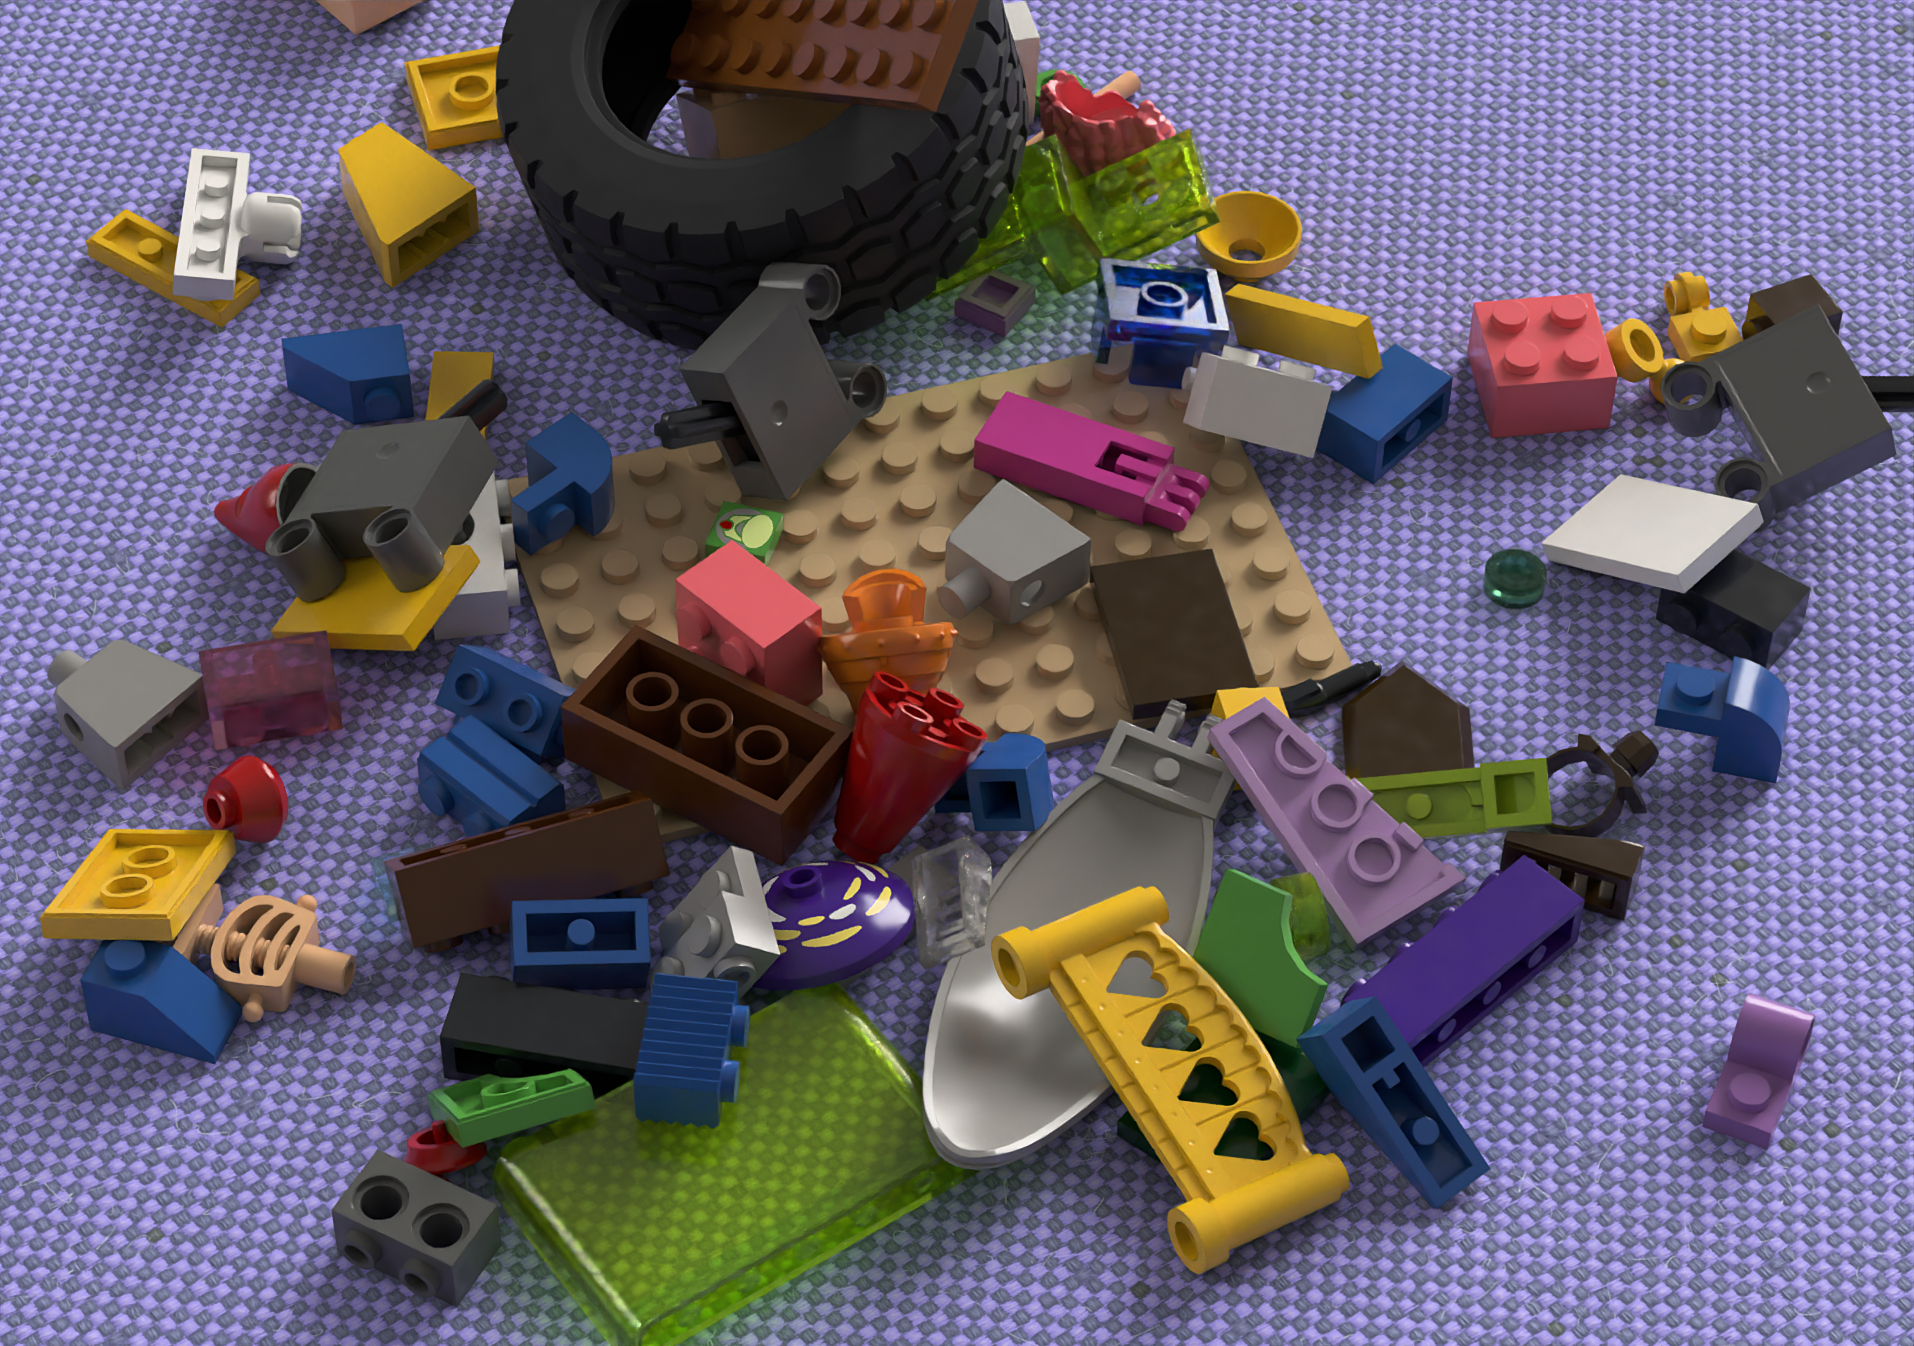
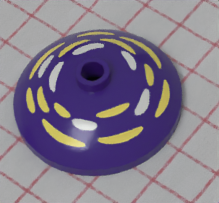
(833, 921)

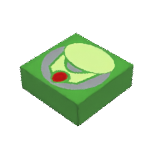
(750, 527)

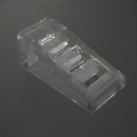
(934, 873)

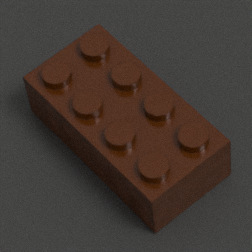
(707, 744)

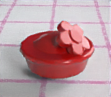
(439, 1153)

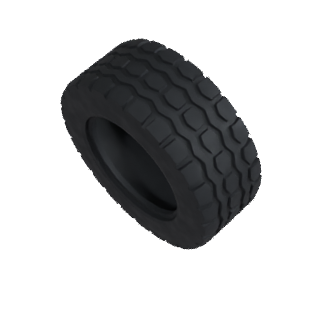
(685, 238)

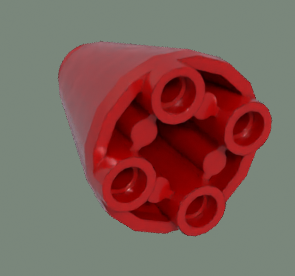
(899, 764)

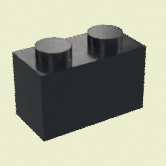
(1739, 610)

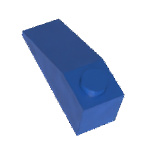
(1393, 1099)

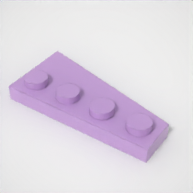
(1328, 825)

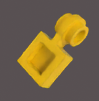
(1692, 326)

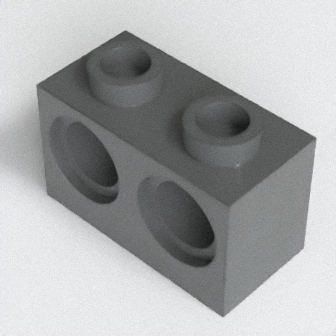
(422, 1216)

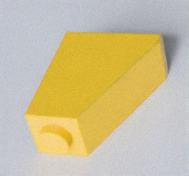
(404, 202)

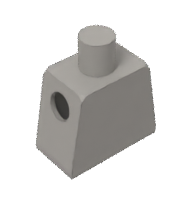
(1012, 558)
(126, 707)

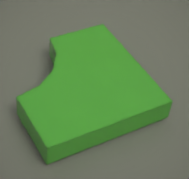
(1254, 959)
(503, 1105)

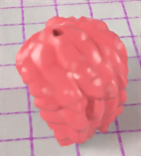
(1098, 127)

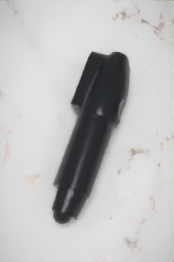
(1314, 696)

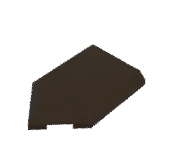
(1405, 727)

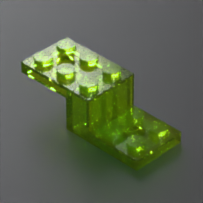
(1078, 218)

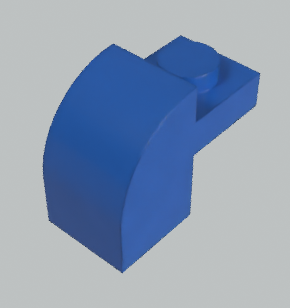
(567, 482)
(1740, 708)
(1004, 786)

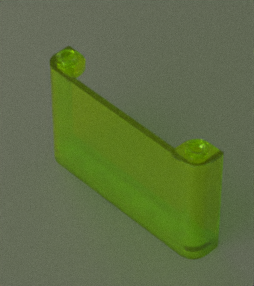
(692, 1222)

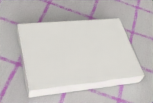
(1653, 533)

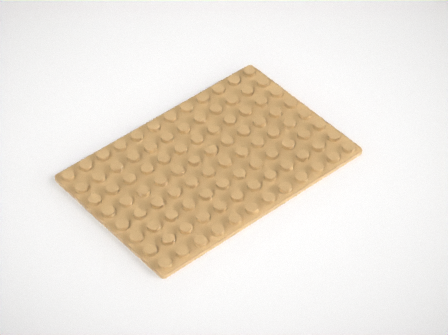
(891, 504)

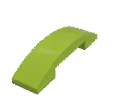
(1468, 799)

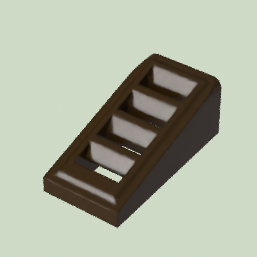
(1594, 868)

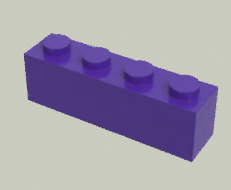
(1475, 957)

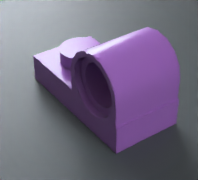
(1759, 1070)

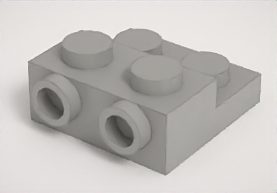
(721, 926)

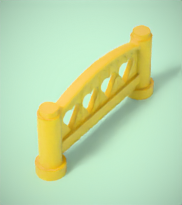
(1225, 1196)

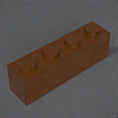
(551, 857)

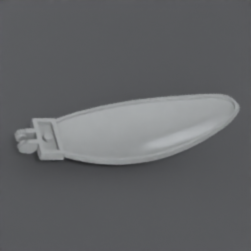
(1015, 1071)

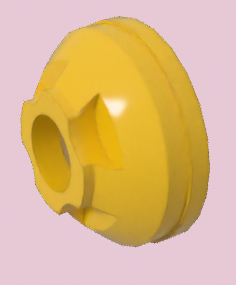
(1251, 223)

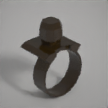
(1631, 756)

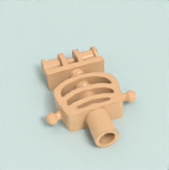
(264, 935)

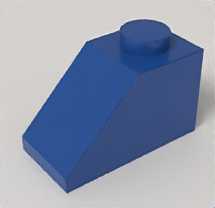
(352, 373)
(157, 1000)

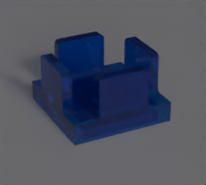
(1163, 313)

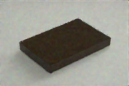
(1171, 631)

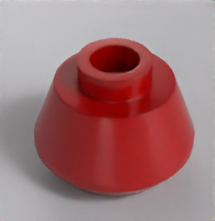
(247, 801)

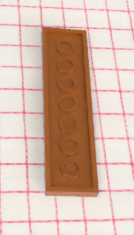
(824, 49)

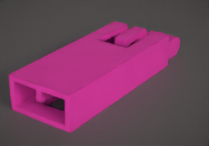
(1087, 463)

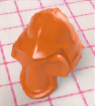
(887, 636)

